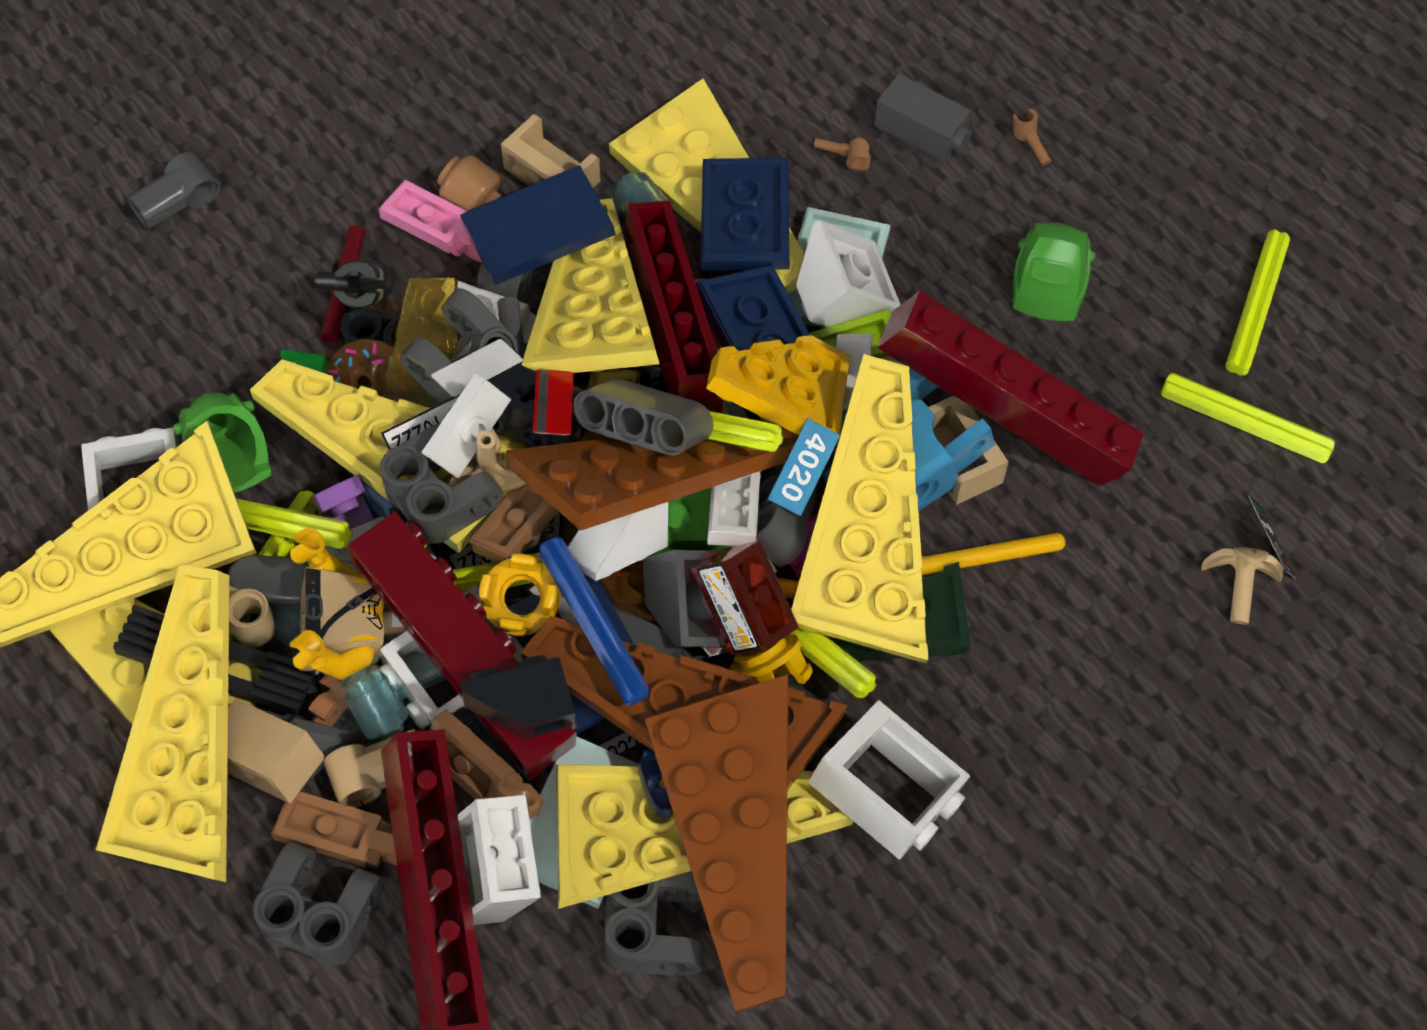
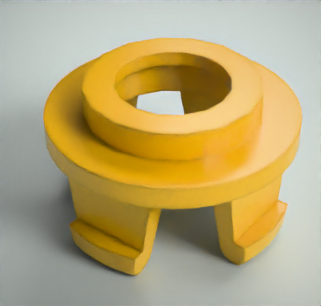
(496, 582)
(780, 658)

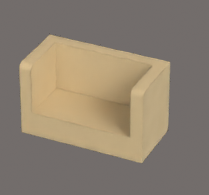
(536, 159)
(987, 471)
(269, 751)

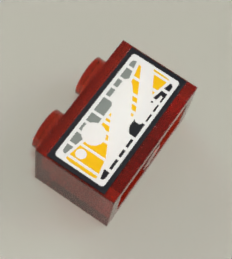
(745, 598)

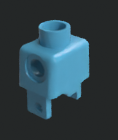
(937, 465)

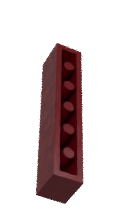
(671, 301)
(1010, 389)
(447, 626)
(434, 883)

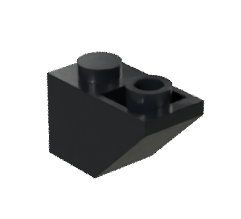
(524, 699)

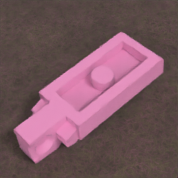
(428, 219)

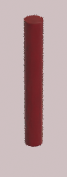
(336, 309)

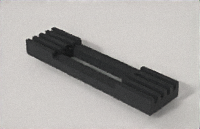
(279, 681)

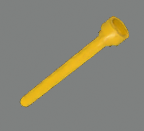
(993, 552)

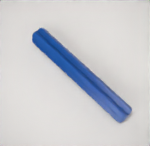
(594, 621)

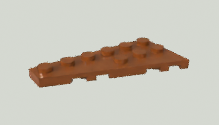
(613, 478)
(673, 685)
(729, 799)

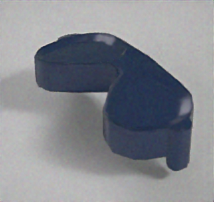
(650, 776)

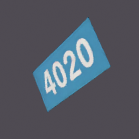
(804, 467)

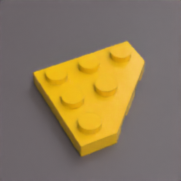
(784, 381)

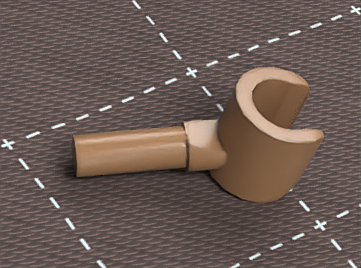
(1028, 132)
(856, 152)

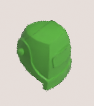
(1052, 271)
(235, 433)

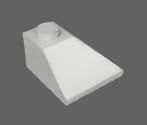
(842, 277)

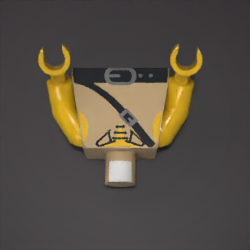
(339, 613)

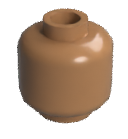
(468, 183)

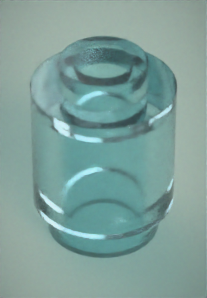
(636, 189)
(375, 703)

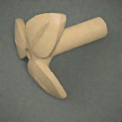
(487, 450)
(1245, 562)

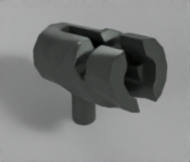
(358, 282)

